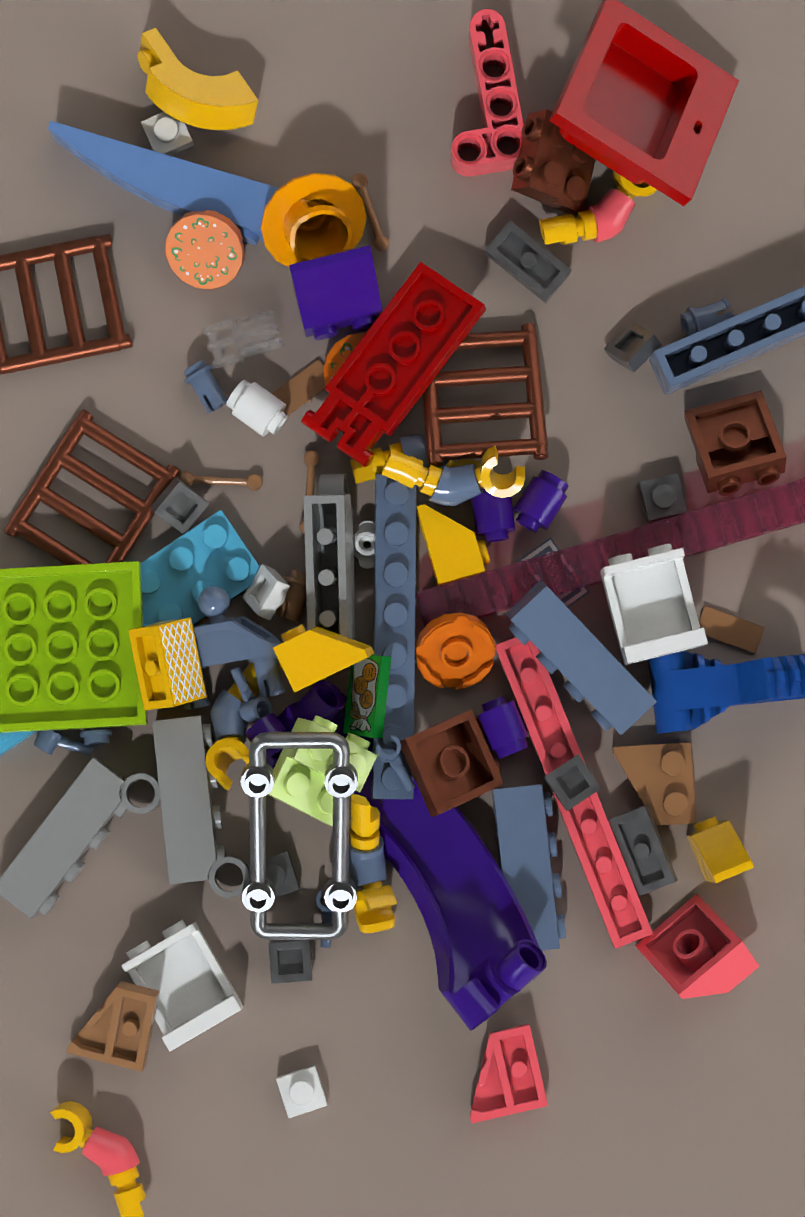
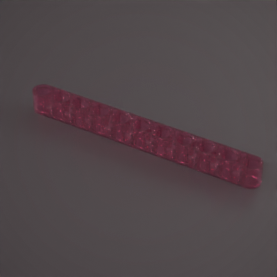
(581, 564)

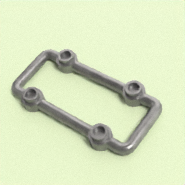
(340, 782)

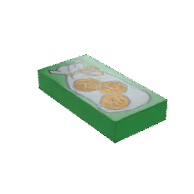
(367, 697)

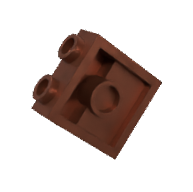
(551, 167)
(736, 443)
(451, 763)

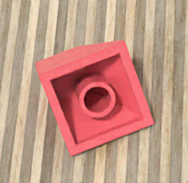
(697, 952)

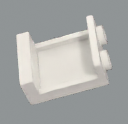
(651, 604)
(190, 983)

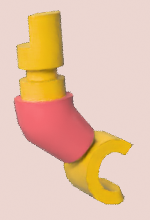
(600, 220)
(108, 1151)

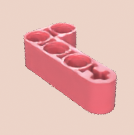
(490, 92)

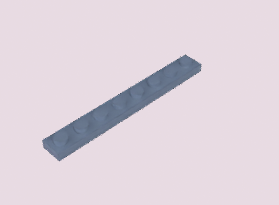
(394, 623)

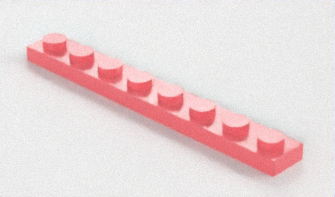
(587, 820)

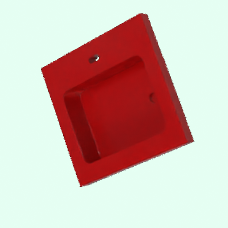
(639, 100)

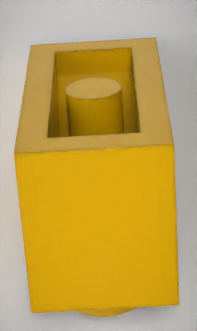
(451, 547)
(317, 654)
(718, 850)

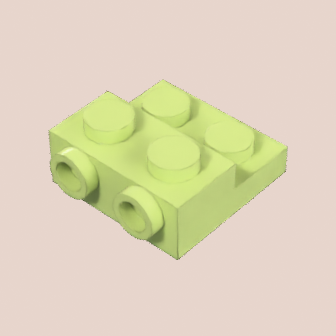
(302, 771)

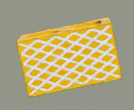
(167, 663)

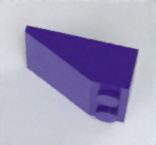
(337, 292)

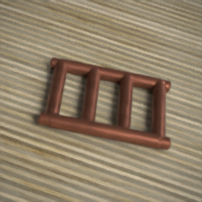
(78, 347)
(531, 409)
(63, 459)

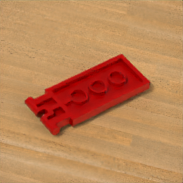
(394, 362)

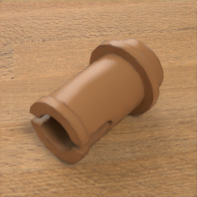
(295, 597)

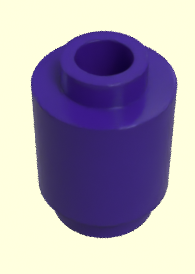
(540, 501)
(493, 517)
(503, 727)

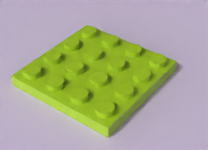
(69, 647)

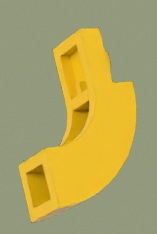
(191, 97)

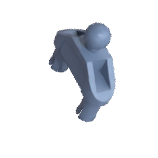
(235, 640)

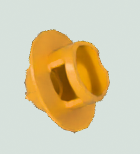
(312, 218)

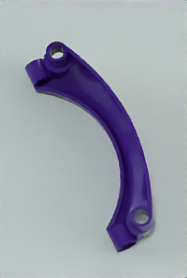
(470, 911)

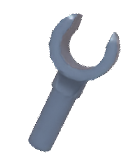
(251, 708)
(49, 740)
(396, 763)
(326, 917)

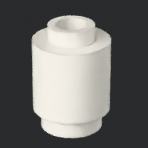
(257, 408)

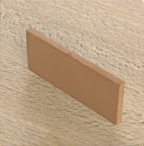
(302, 387)
(731, 629)

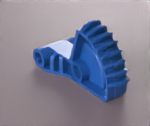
(697, 689)

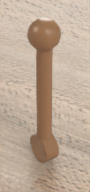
(360, 183)
(311, 459)
(253, 482)

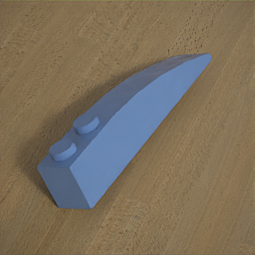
(170, 181)

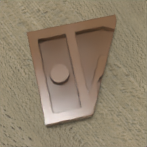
(661, 779)
(120, 1028)

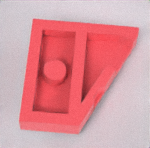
(508, 1076)

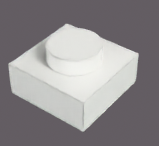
(167, 134)
(266, 592)
(302, 1091)

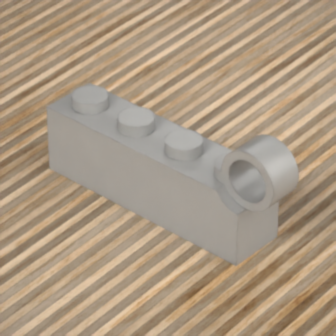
(330, 557)
(188, 804)
(67, 834)

